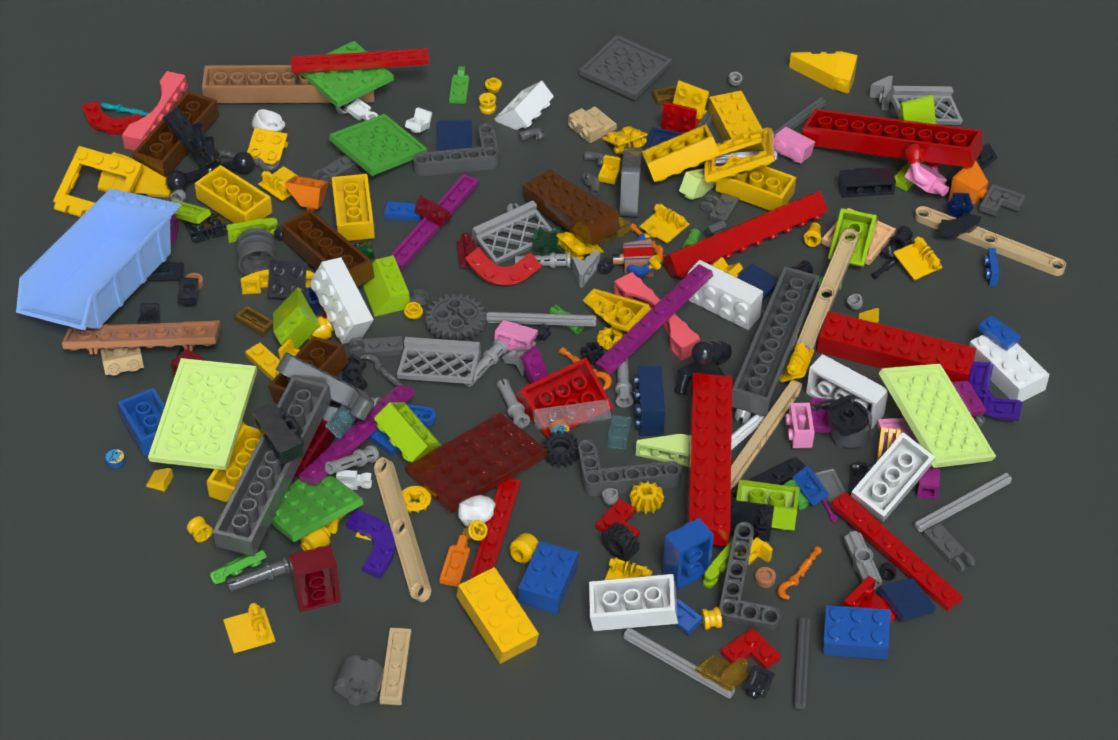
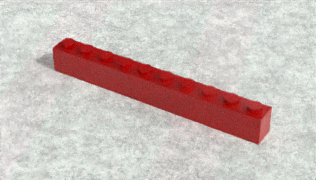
(745, 234)

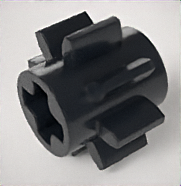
(592, 352)

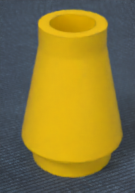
(813, 235)
(476, 530)

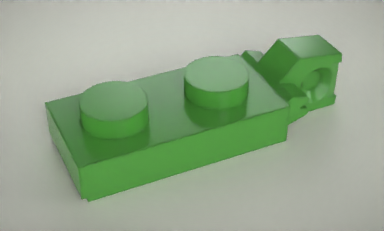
(459, 87)
(236, 566)

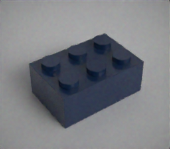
(650, 401)

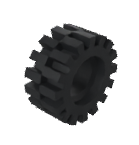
(561, 440)
(620, 541)

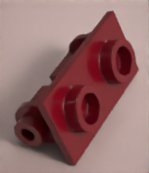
(432, 211)
(465, 247)

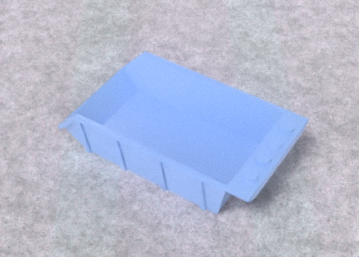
(98, 261)

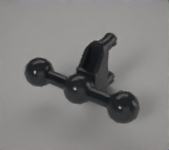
(208, 159)
(707, 359)

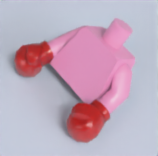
(924, 175)

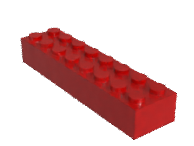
(891, 347)

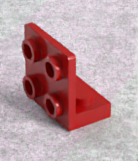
(679, 118)
(865, 597)

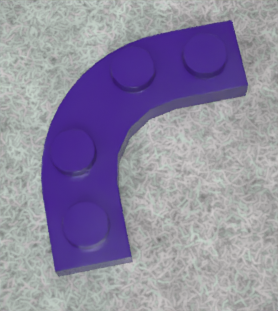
(996, 408)
(382, 538)

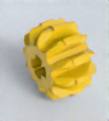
(646, 497)

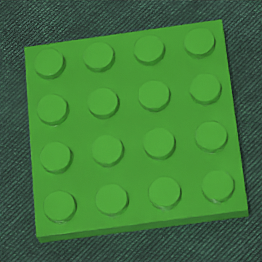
(347, 85)
(377, 144)
(312, 506)

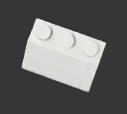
(525, 106)

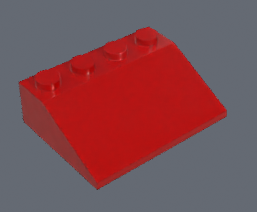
(565, 387)

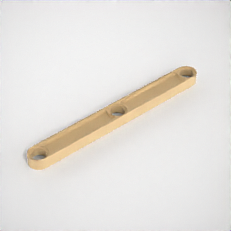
(1003, 245)
(831, 284)
(764, 431)
(405, 540)

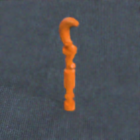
(657, 249)
(605, 376)
(794, 580)

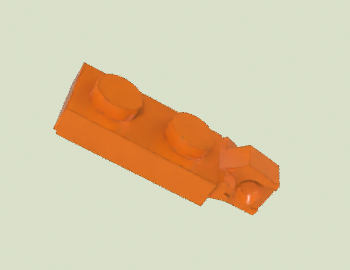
(455, 563)

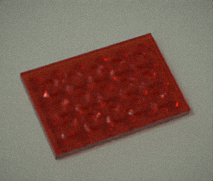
(476, 461)

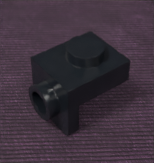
(188, 291)
(149, 313)
(758, 682)

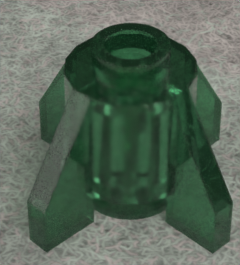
(547, 242)

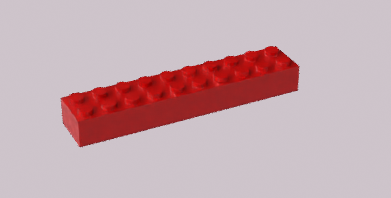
(891, 136)
(710, 454)

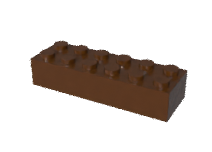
(162, 148)
(571, 207)
(320, 242)

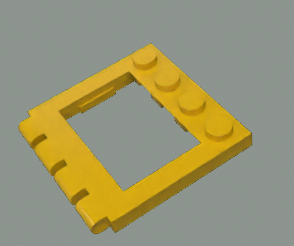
(100, 161)
(748, 163)

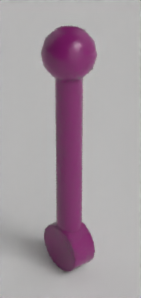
(833, 518)

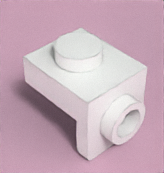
(420, 121)

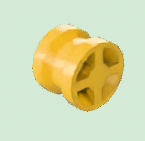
(487, 103)
(199, 529)
(711, 618)

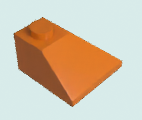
(970, 181)
(308, 191)

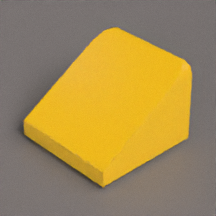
(870, 315)
(160, 479)

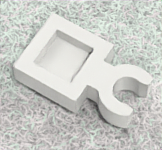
(360, 110)
(353, 480)

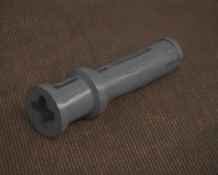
(268, 571)

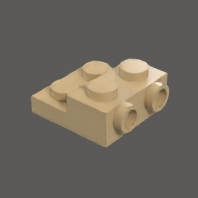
(591, 124)
(121, 360)

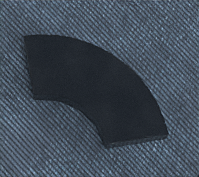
(954, 227)
(353, 372)

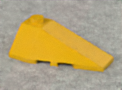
(830, 70)
(149, 181)
(615, 309)

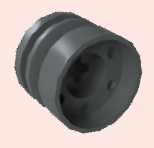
(255, 250)

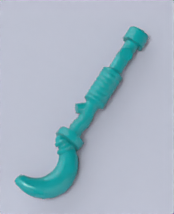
(119, 108)

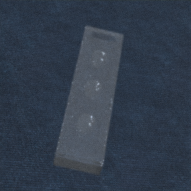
(573, 414)

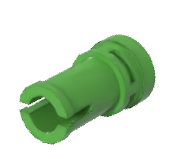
(692, 238)
(802, 501)

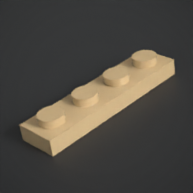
(395, 666)

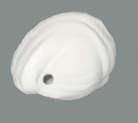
(268, 120)
(476, 508)

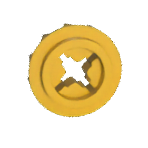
(604, 337)
(415, 493)

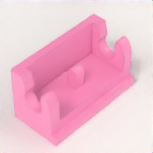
(515, 335)

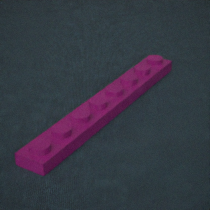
(427, 229)
(654, 319)
(353, 437)

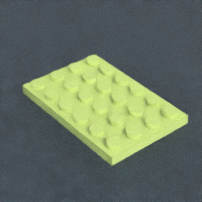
(203, 414)
(937, 415)

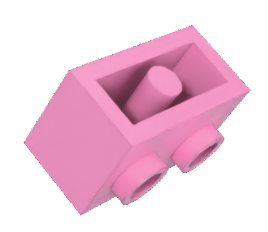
(793, 145)
(801, 425)

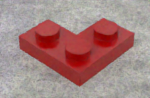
(619, 512)
(751, 645)

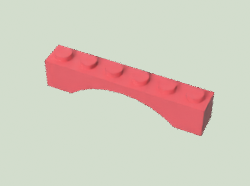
(172, 88)
(680, 335)

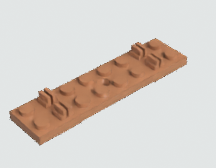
(147, 335)

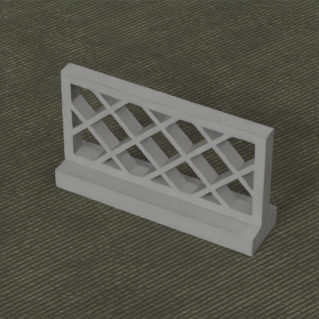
(941, 95)
(505, 223)
(440, 350)

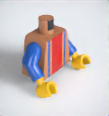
(638, 255)

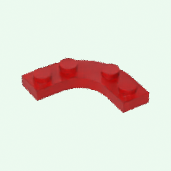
(99, 121)
(500, 275)

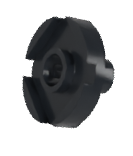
(844, 425)

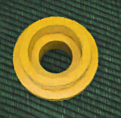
(493, 85)
(413, 310)

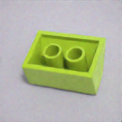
(387, 289)
(406, 431)
(782, 497)

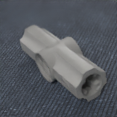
(862, 557)

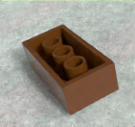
(319, 353)

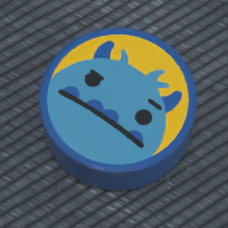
(115, 458)

